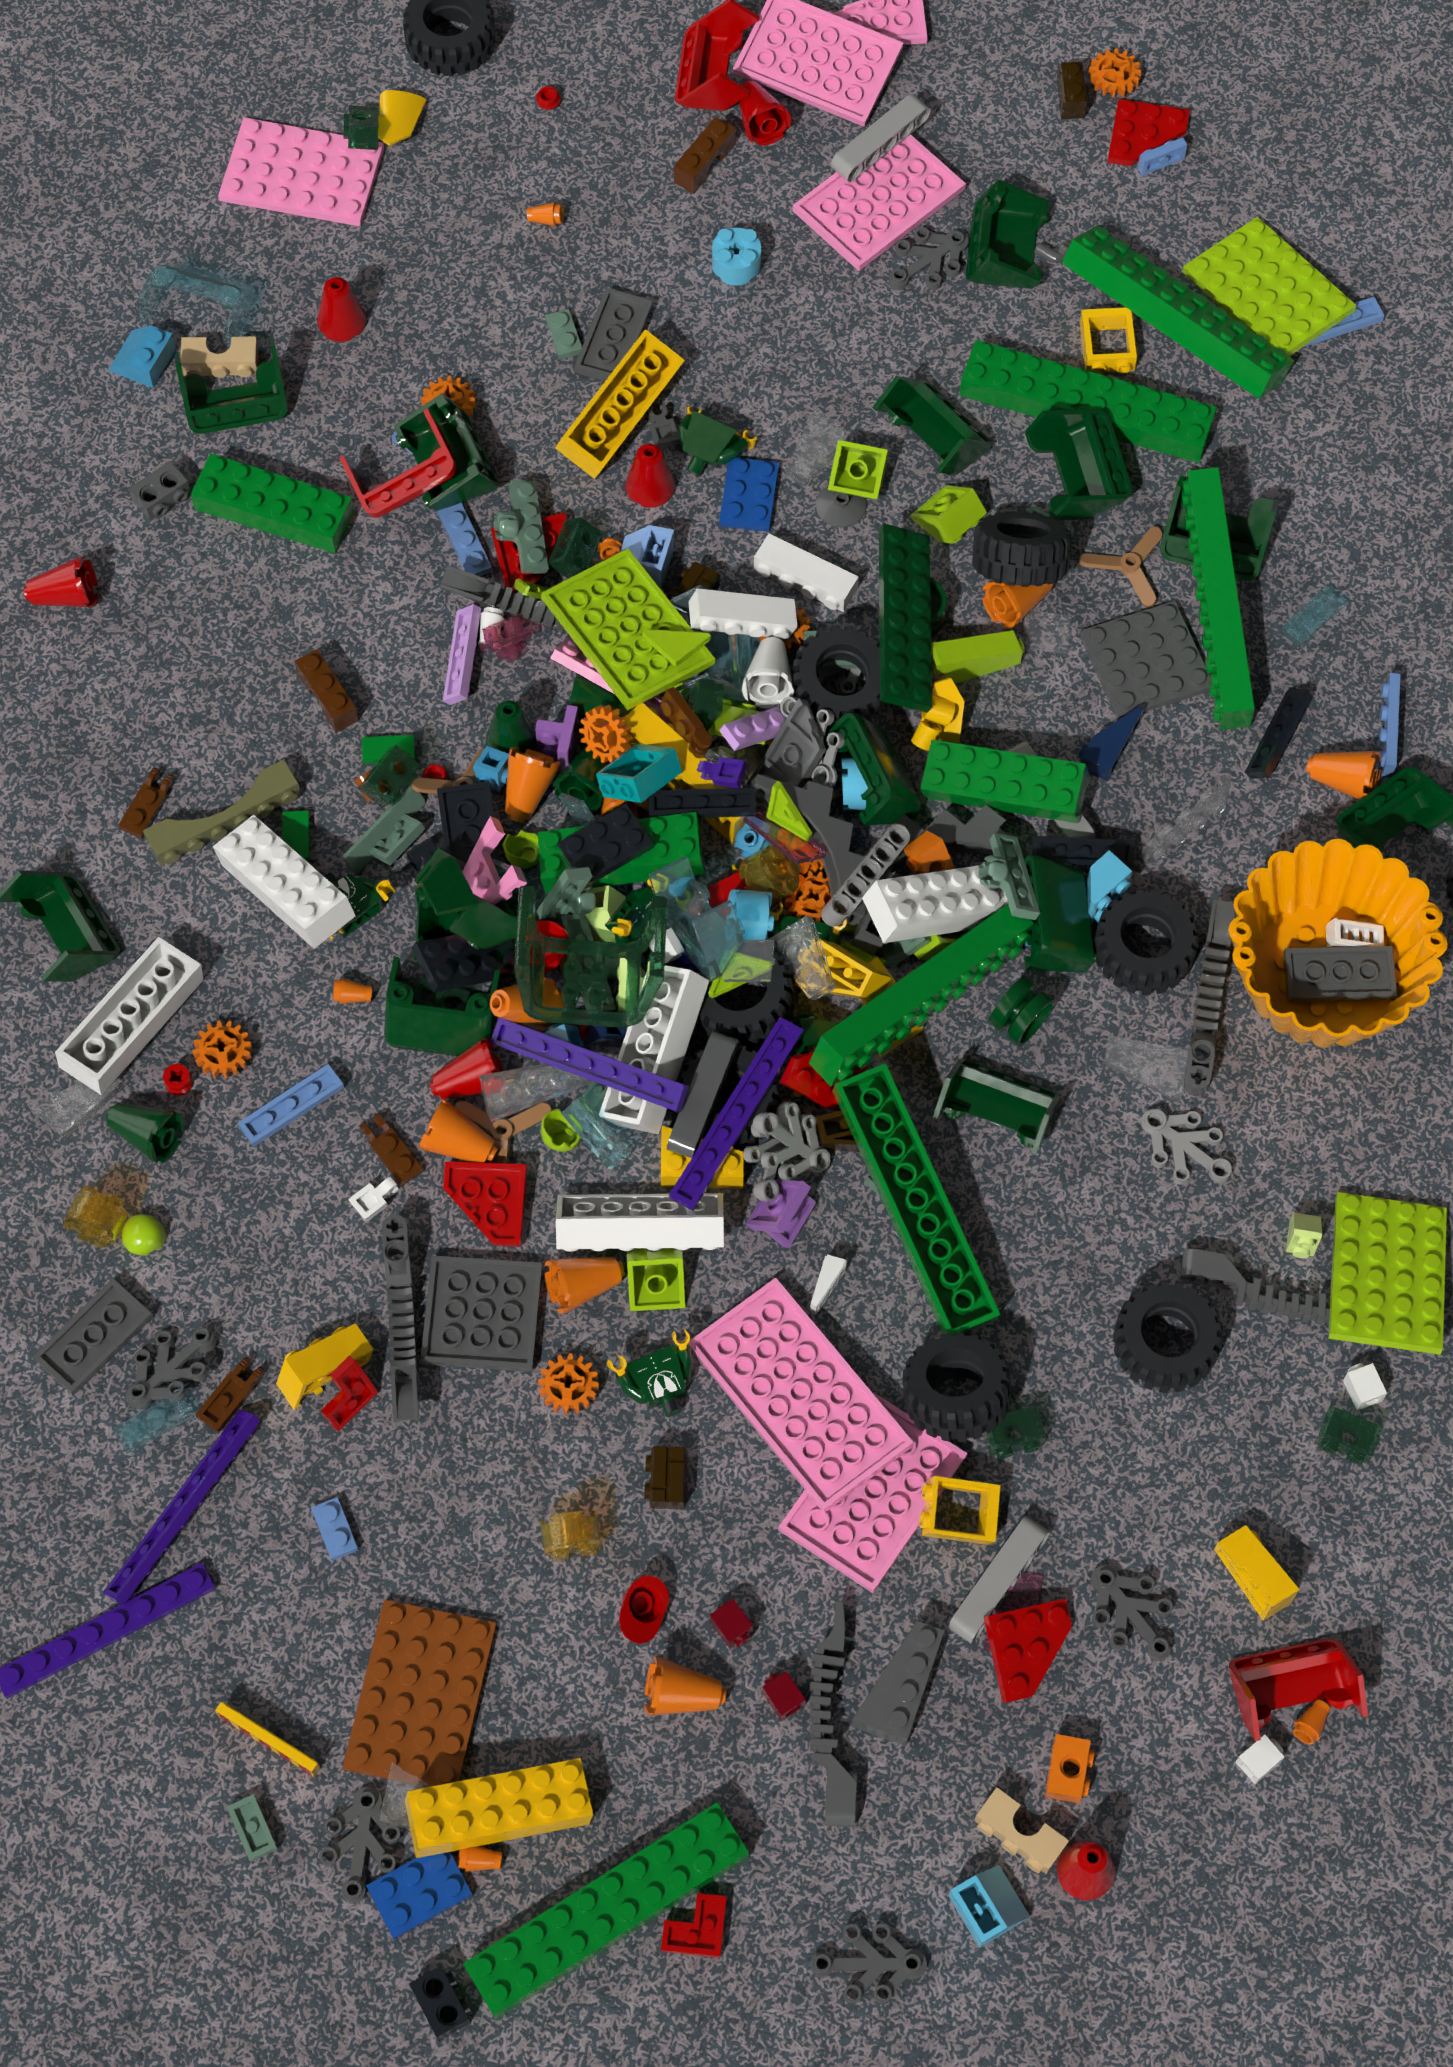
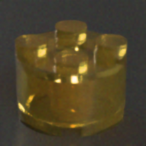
(770, 872)
(96, 1217)
(570, 1534)

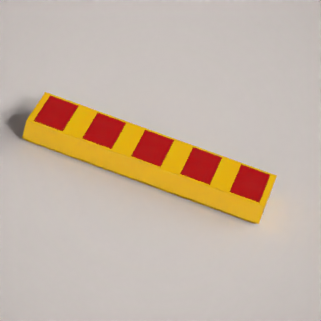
(268, 1739)

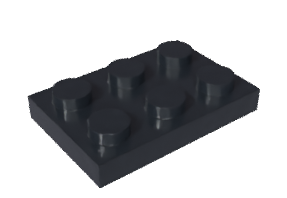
(464, 816)
(606, 843)

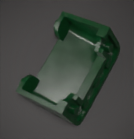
(1005, 237)
(473, 469)
(889, 787)
(1062, 930)

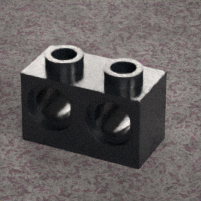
(435, 2005)

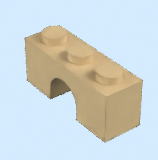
(238, 360)
(1038, 1849)

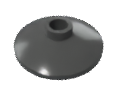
(838, 513)

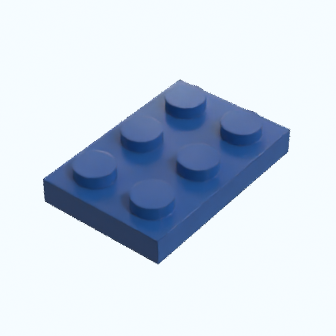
(749, 494)
(418, 1892)

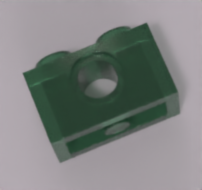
(361, 127)
(1027, 1423)
(1363, 1431)

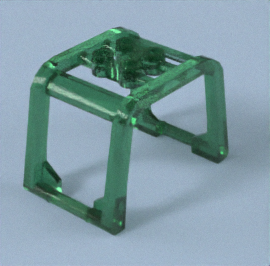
(531, 982)

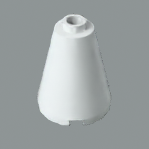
(768, 675)

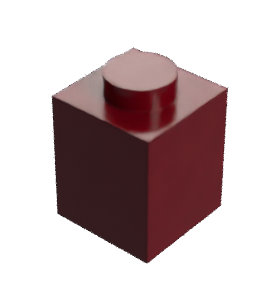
(731, 1624)
(783, 1695)

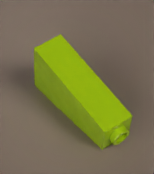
(976, 655)

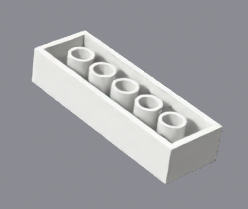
(284, 881)
(931, 903)
(129, 1016)
(657, 1046)
(637, 1222)

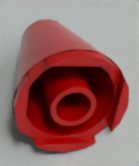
(763, 115)
(340, 311)
(650, 478)
(64, 585)
(462, 1074)
(1086, 1870)

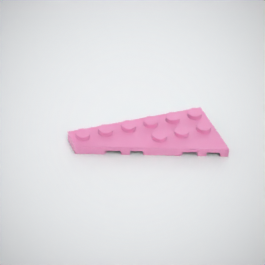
(894, 18)
(573, 658)

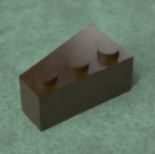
(834, 1132)

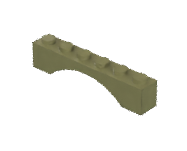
(177, 837)

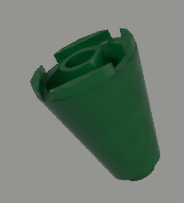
(589, 695)
(511, 729)
(581, 781)
(147, 1129)

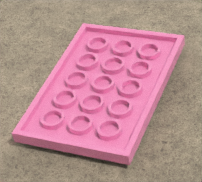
(818, 58)
(300, 172)
(881, 204)
(880, 1517)

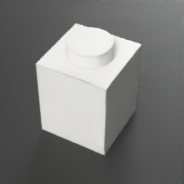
(1364, 1385)
(1260, 1758)

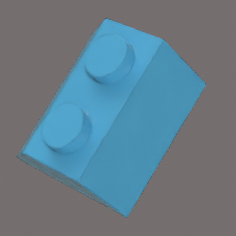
(144, 355)

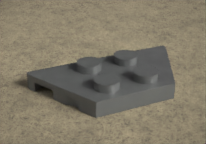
(794, 748)

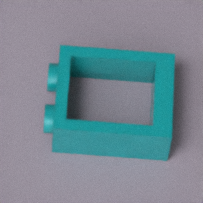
(638, 774)

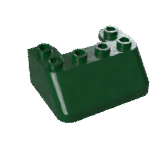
(1085, 459)
(1246, 535)

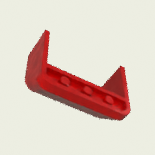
(705, 58)
(384, 498)
(1296, 1677)

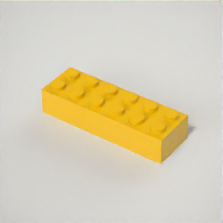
(619, 404)
(651, 730)
(498, 1807)

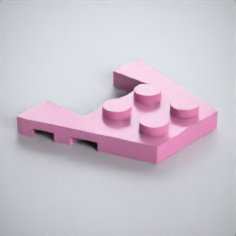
(481, 871)

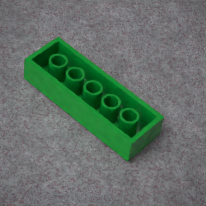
(272, 503)
(1005, 781)
(671, 837)

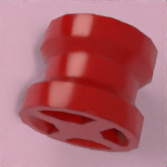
(175, 1085)

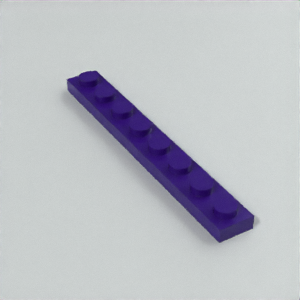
(590, 1064)
(736, 1114)
(181, 1507)
(105, 1630)

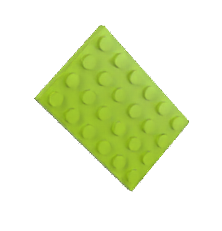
(1269, 287)
(606, 616)
(1388, 1273)

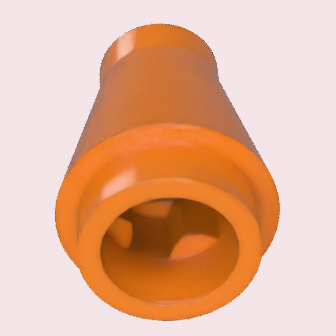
(546, 214)
(350, 991)
(1311, 1723)
(479, 1859)

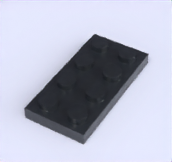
(454, 963)

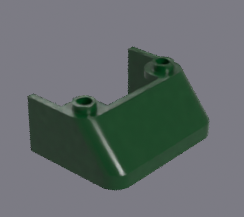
(234, 405)
(935, 421)
(1393, 807)
(440, 898)
(69, 919)
(484, 925)
(435, 1028)
(998, 1099)

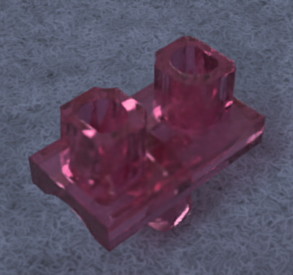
(505, 642)

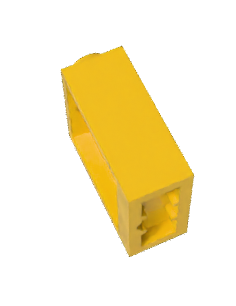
(1108, 320)
(987, 1512)

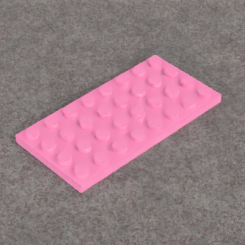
(800, 1395)

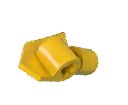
(398, 115)
(943, 719)

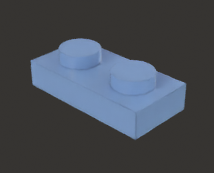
(1162, 156)
(334, 1529)

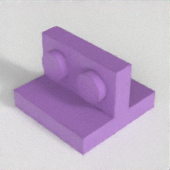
(559, 738)
(786, 1214)

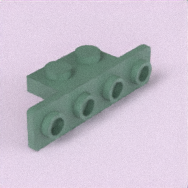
(389, 834)

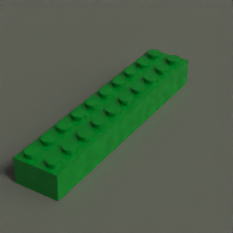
(1178, 311)
(1136, 412)
(1218, 599)
(920, 995)
(915, 1201)
(606, 1911)

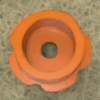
(609, 548)

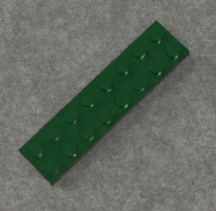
(905, 618)

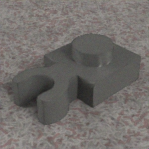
(662, 430)

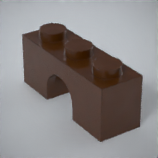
(712, 143)
(330, 694)

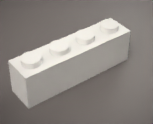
(805, 573)
(742, 614)

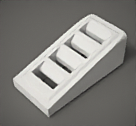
(1338, 930)
(829, 1276)

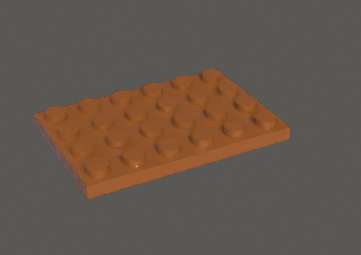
(420, 1694)

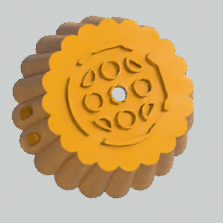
(1291, 909)

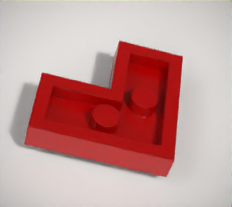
(354, 1393)
(703, 1935)

